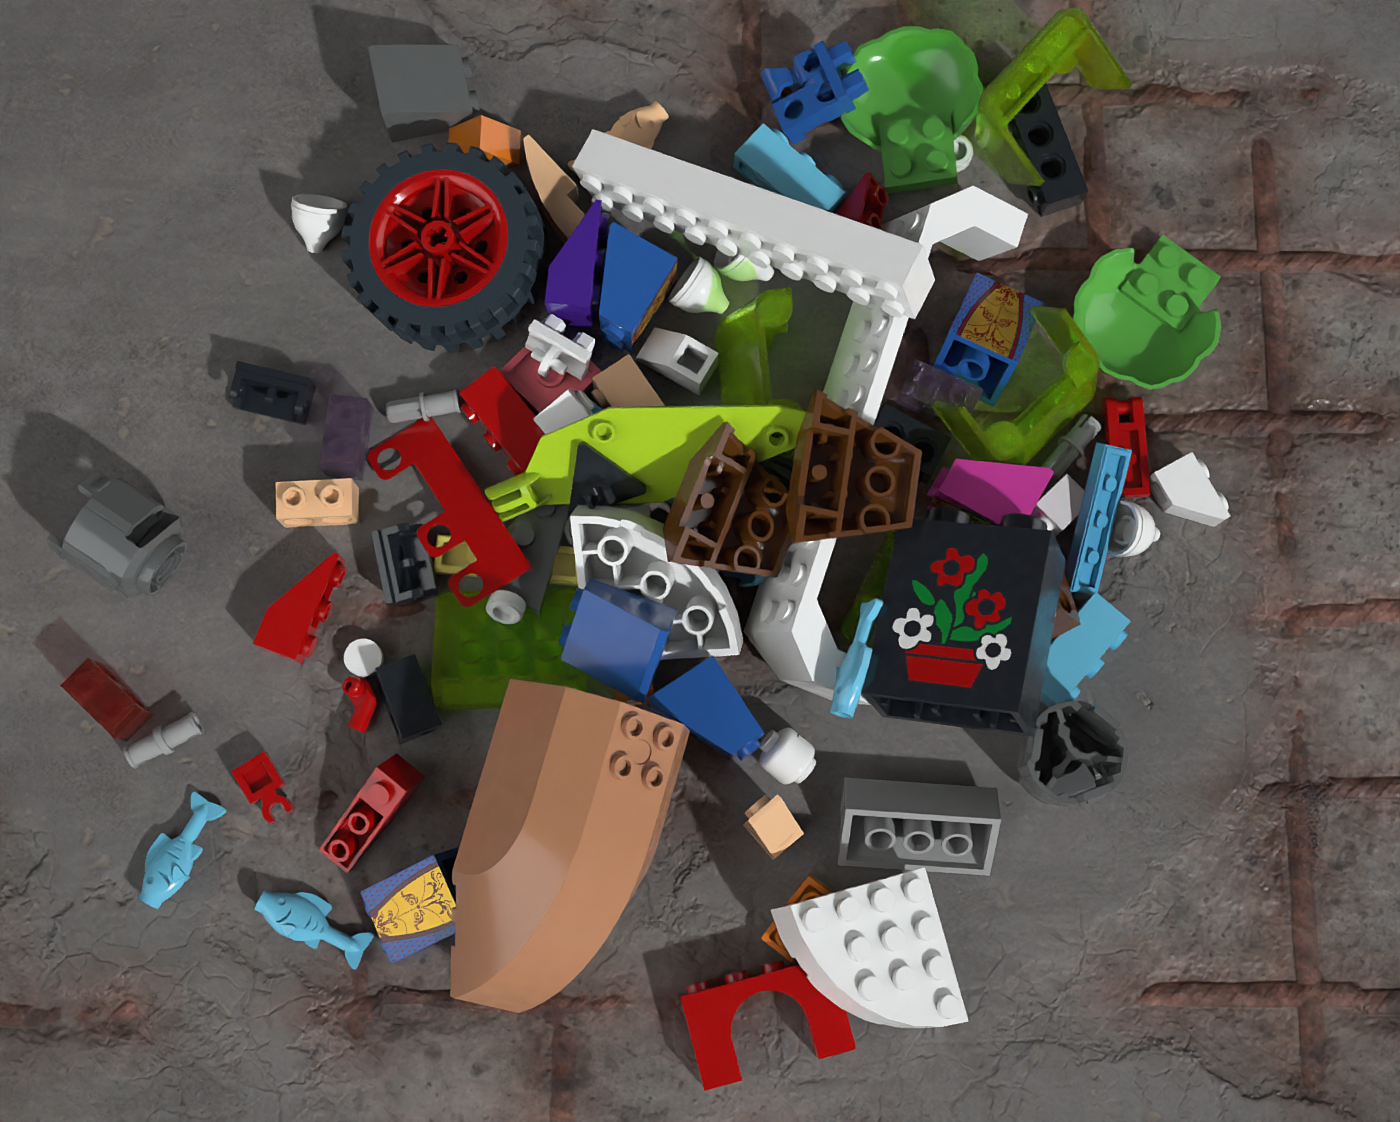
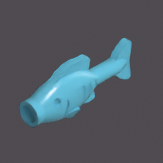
(853, 670)
(172, 859)
(303, 919)

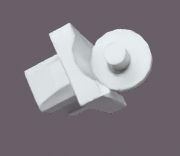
(557, 351)

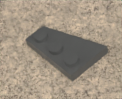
(539, 538)

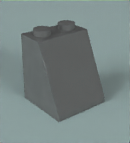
(422, 88)

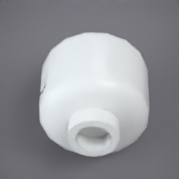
(787, 756)

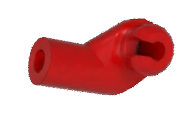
(363, 701)

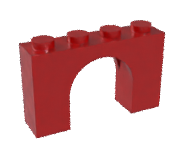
(712, 1009)

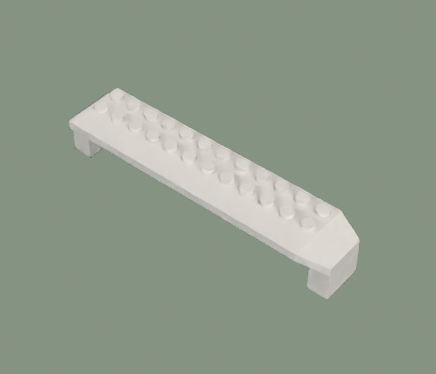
(785, 613)

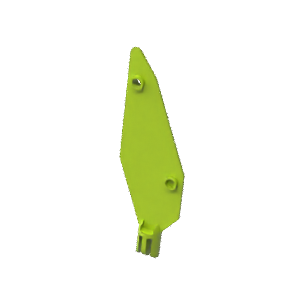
(645, 442)

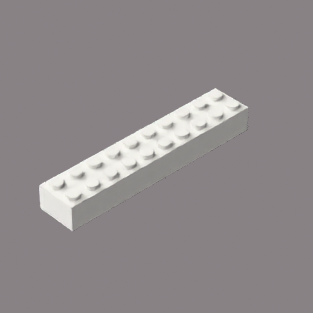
(756, 224)

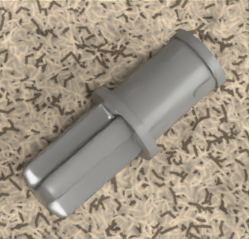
(423, 406)
(1072, 445)

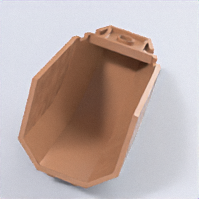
(556, 839)

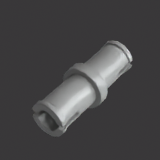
(163, 740)

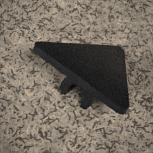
(600, 480)

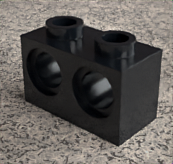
(916, 434)

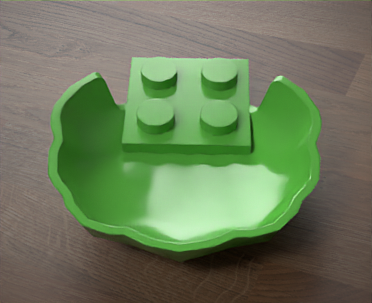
(916, 104)
(1148, 314)

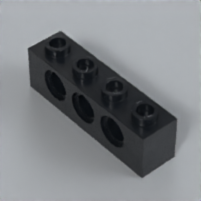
(1043, 121)

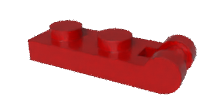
(1131, 437)

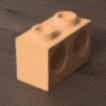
(317, 502)

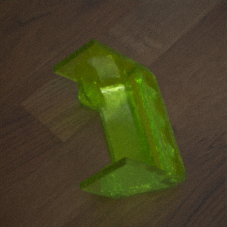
(1056, 49)
(1048, 414)

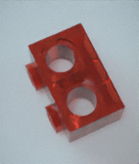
(107, 699)

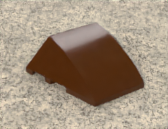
(849, 476)
(728, 511)

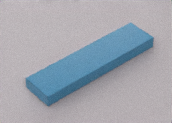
(1096, 518)

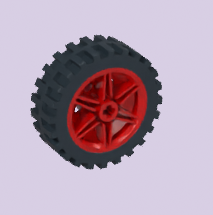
(497, 280)

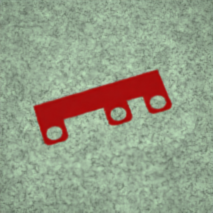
(465, 507)

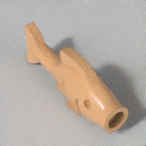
(638, 126)

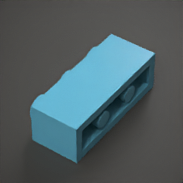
(777, 167)
(1080, 649)

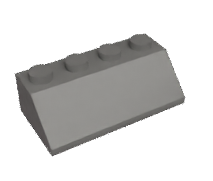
(918, 826)

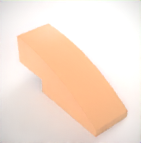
(553, 190)

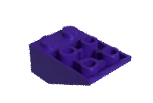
(577, 270)

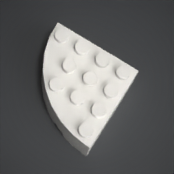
(631, 555)
(877, 951)

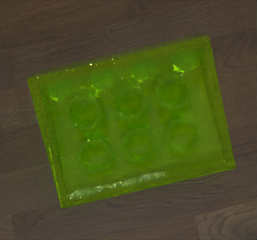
(480, 655)

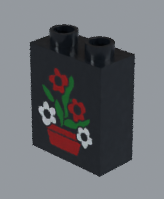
(966, 622)

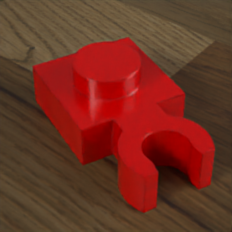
(260, 781)

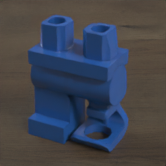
(824, 89)

